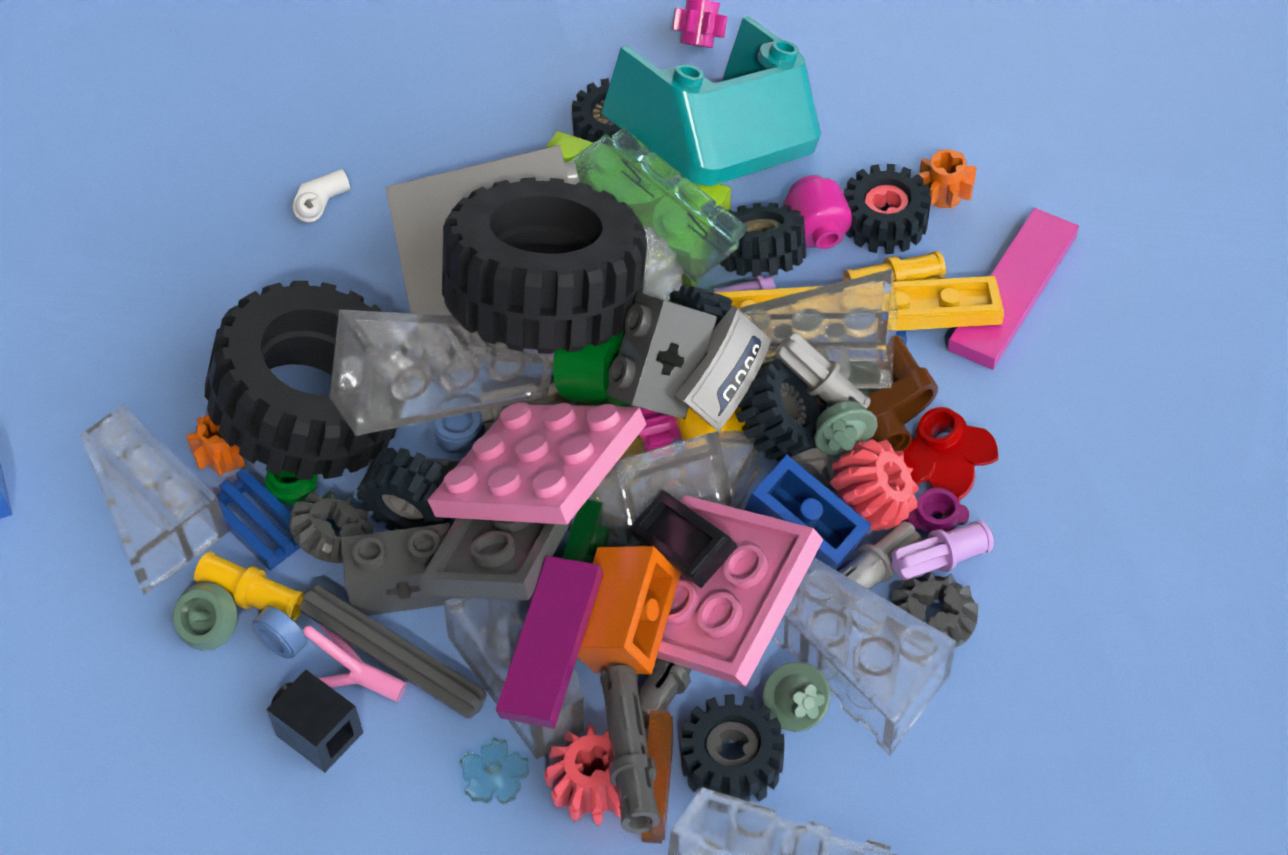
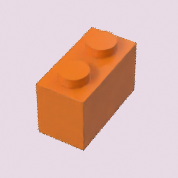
(629, 609)

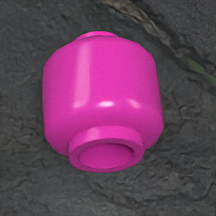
(823, 208)

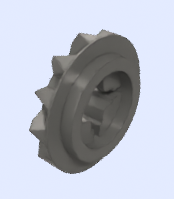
(316, 535)
(959, 608)

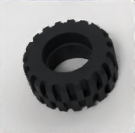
(542, 264)
(262, 413)

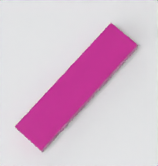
(1020, 281)

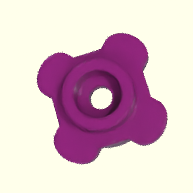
(938, 502)

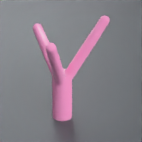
(360, 672)

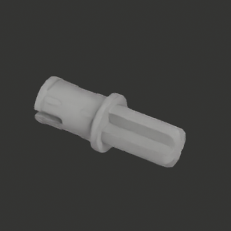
(819, 374)
(874, 560)

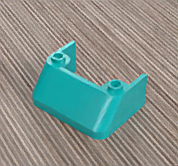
(725, 128)

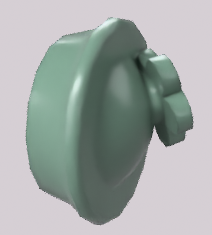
(843, 427)
(205, 616)
(797, 696)

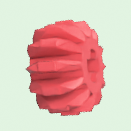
(875, 483)
(582, 775)

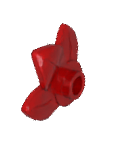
(951, 459)

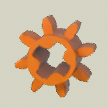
(948, 178)
(212, 449)

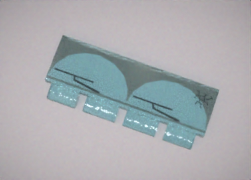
(661, 199)

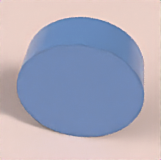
(458, 432)
(279, 632)

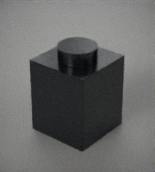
(314, 720)

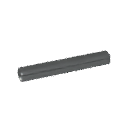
(393, 651)

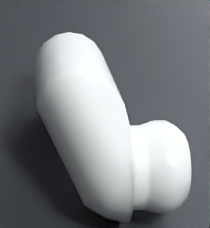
(314, 195)

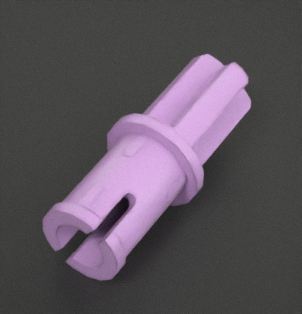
(942, 550)

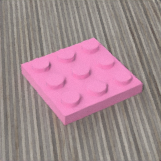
(537, 463)
(740, 607)

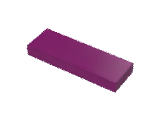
(549, 642)

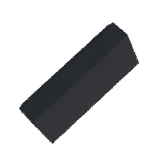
(683, 538)

